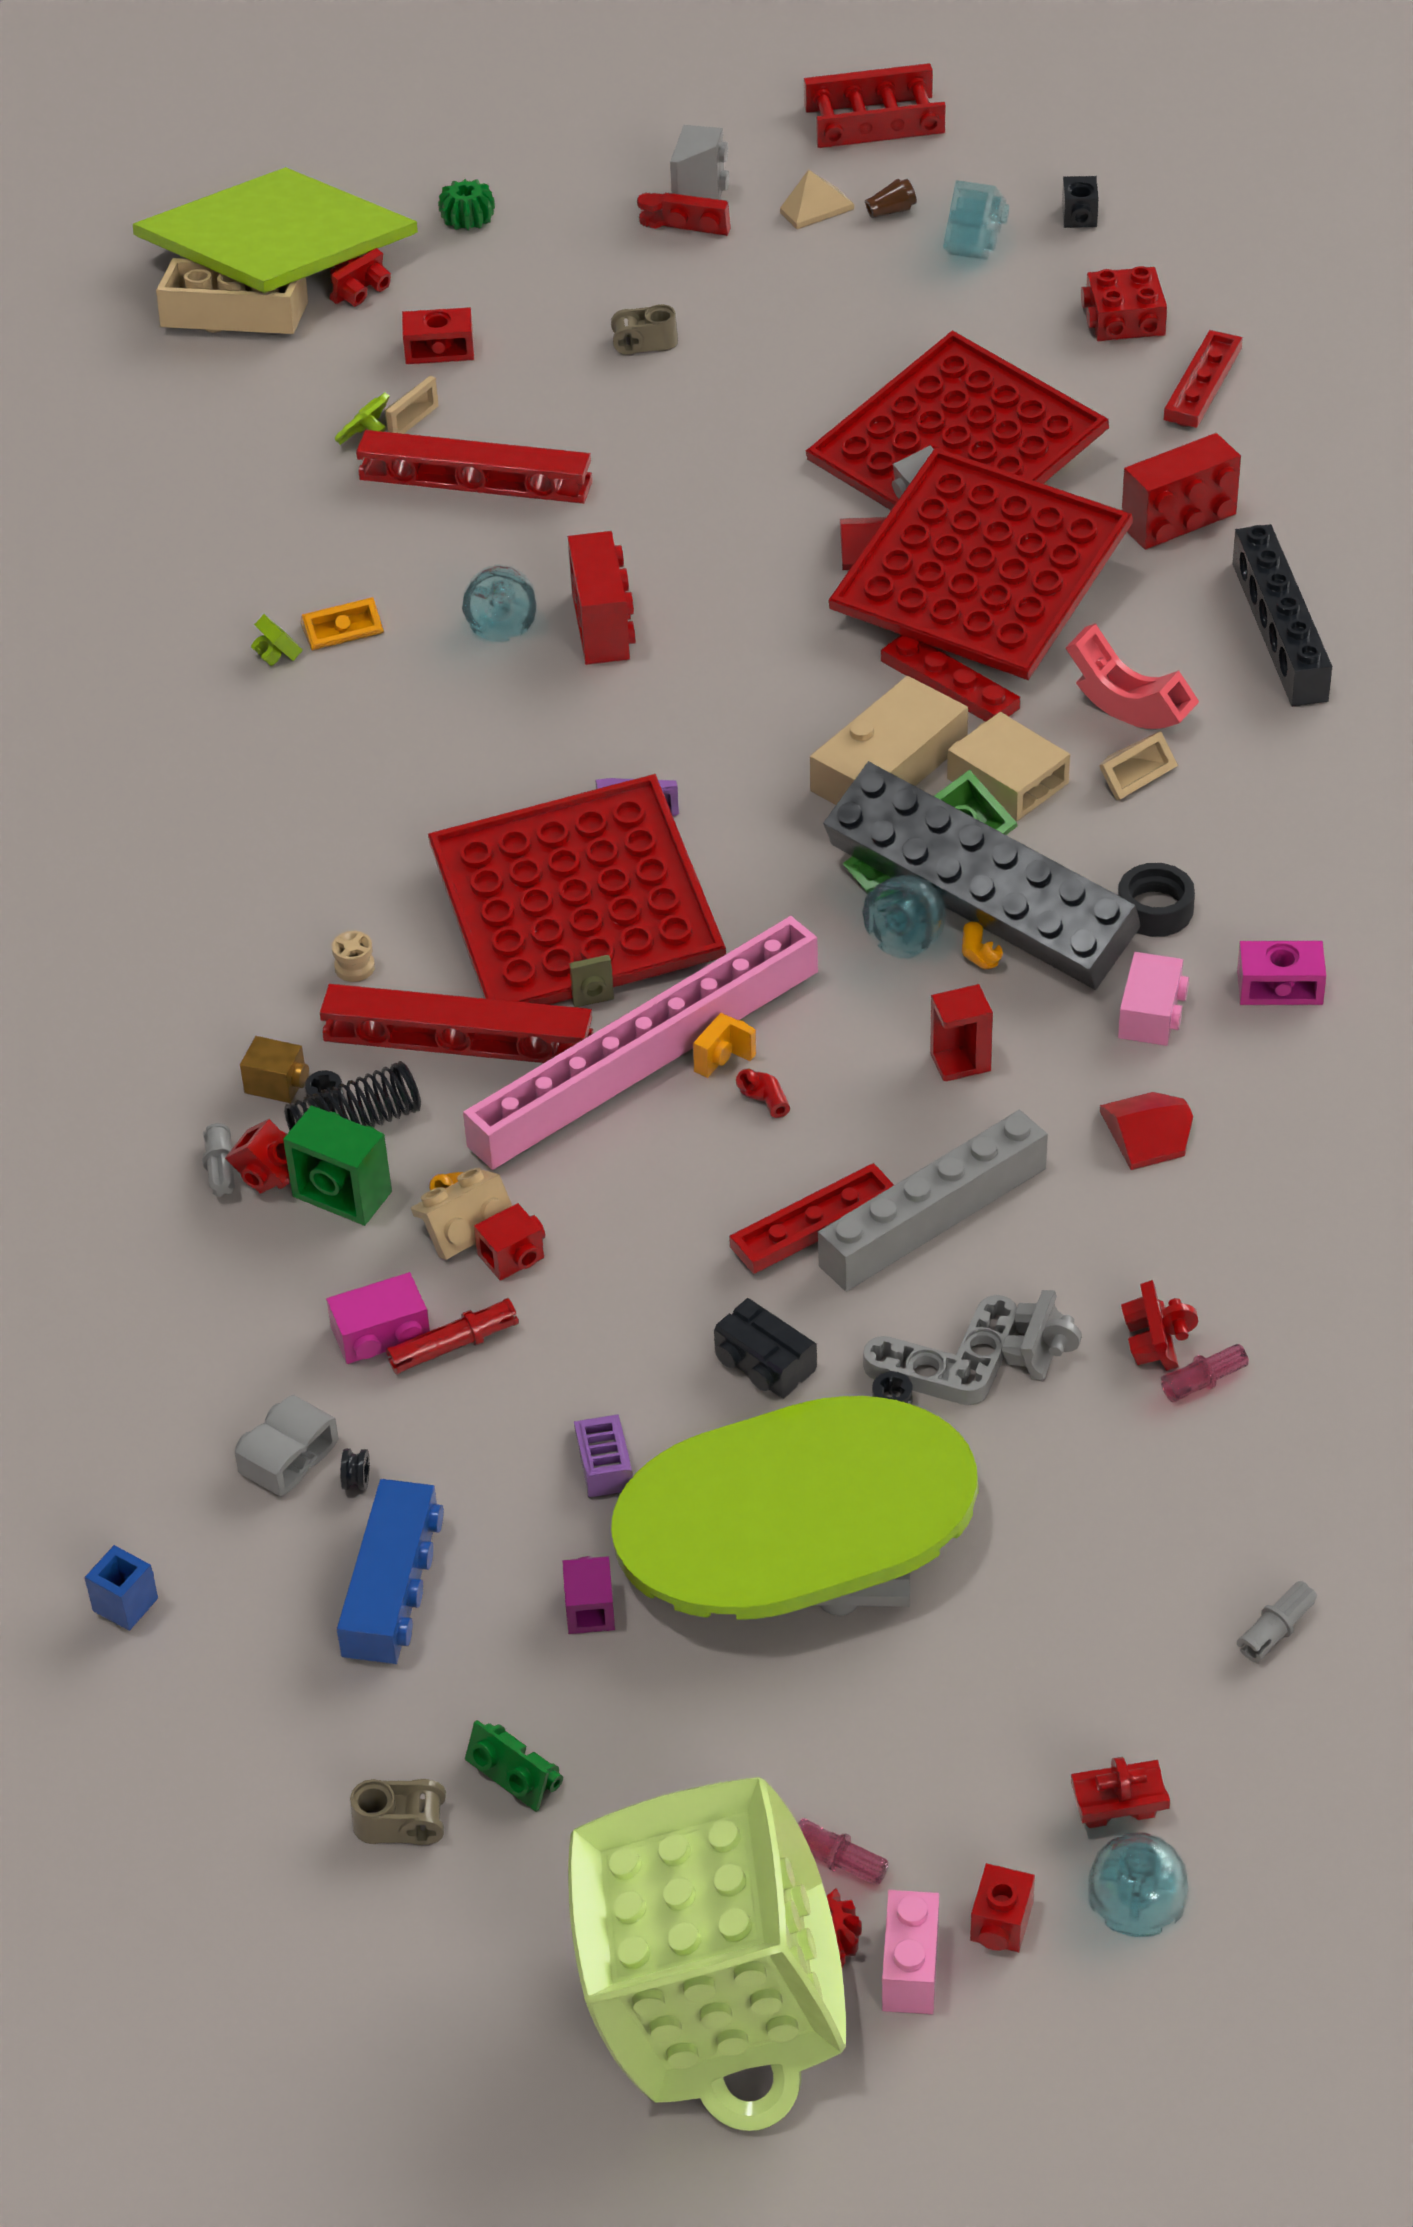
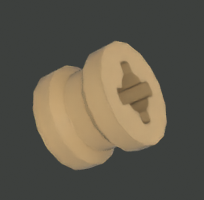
(353, 956)

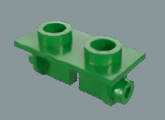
(505, 1762)

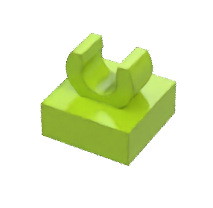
(274, 642)

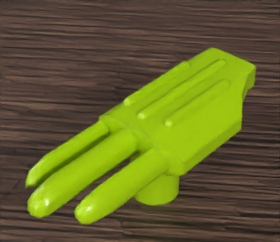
(365, 419)

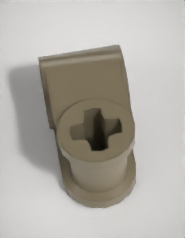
(647, 327)
(399, 1811)

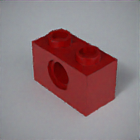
(438, 335)

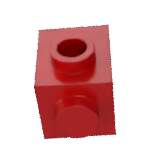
(510, 1241)
(1002, 1908)

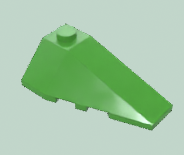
(964, 794)

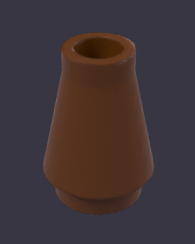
(894, 198)

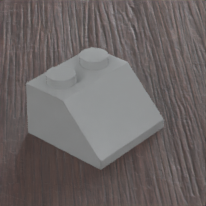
(699, 163)

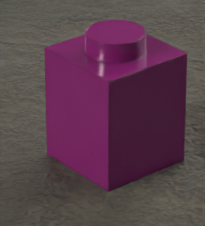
(588, 1594)

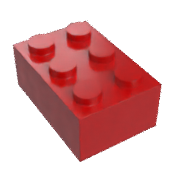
(1181, 490)
(601, 597)

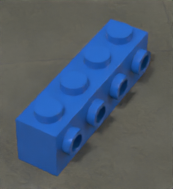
(389, 1571)

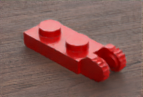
(684, 212)

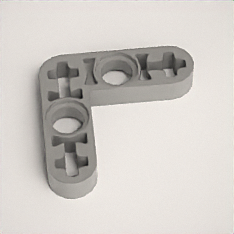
(952, 1369)

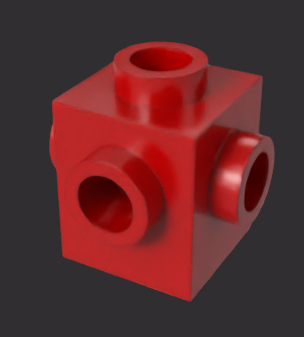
(261, 1157)

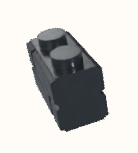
(764, 1348)

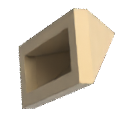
(814, 201)
(412, 406)
(1137, 765)

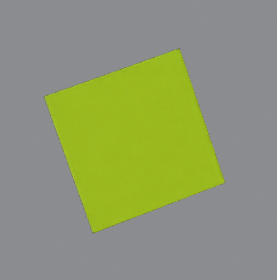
(275, 229)

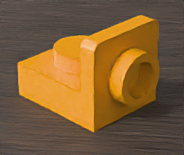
(721, 1039)

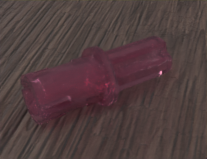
(1203, 1372)
(840, 1853)

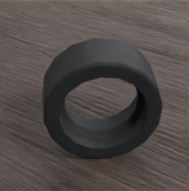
(1163, 879)

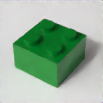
(338, 1165)

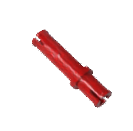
(463, 1331)

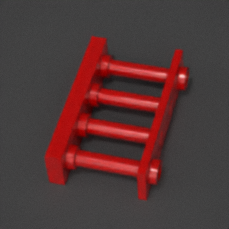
(873, 88)

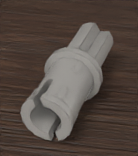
(219, 1169)
(1276, 1621)

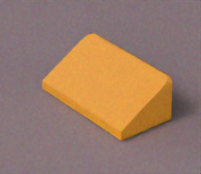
(341, 623)

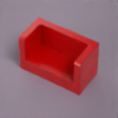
(961, 1032)

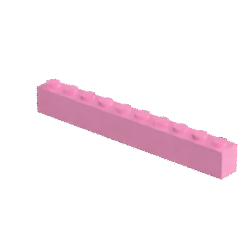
(638, 1043)

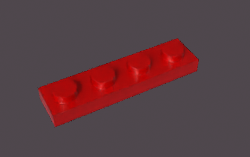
(1203, 378)
(949, 677)
(799, 1223)

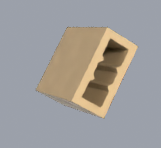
(1011, 763)

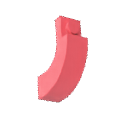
(1125, 693)

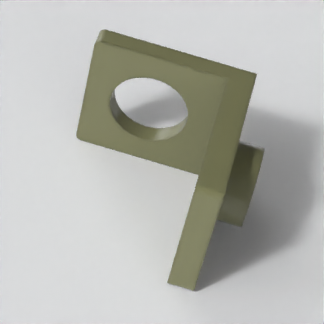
(591, 981)

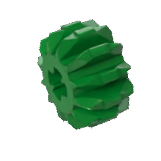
(466, 204)

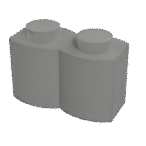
(286, 1445)

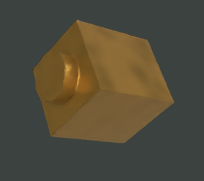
(273, 1069)

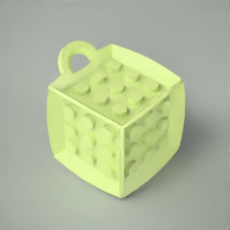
(707, 1946)

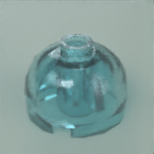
(499, 603)
(904, 915)
(1138, 1884)

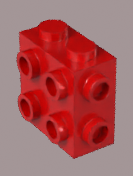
(1124, 303)

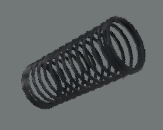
(396, 1072)

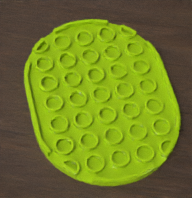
(795, 1507)

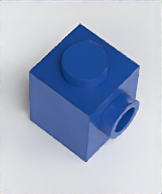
(121, 1587)

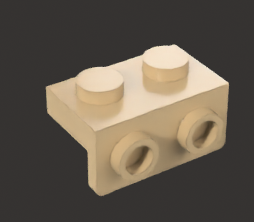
(455, 1210)

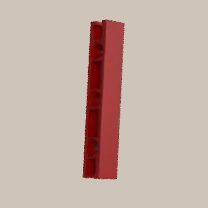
(474, 466)
(451, 1023)

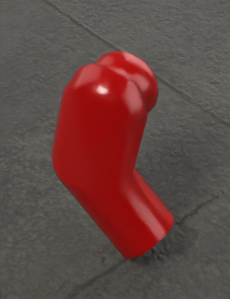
(765, 1089)

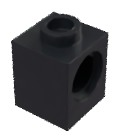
(1080, 201)

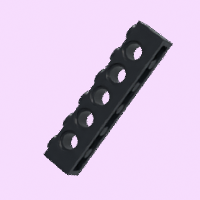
(1282, 615)

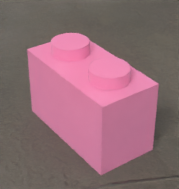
(1152, 998)
(910, 1952)

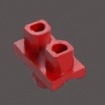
(353, 277)
(1163, 1323)
(1120, 1792)

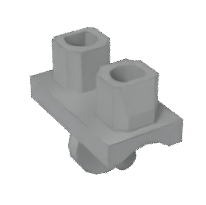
(1045, 1335)

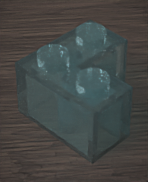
(974, 220)

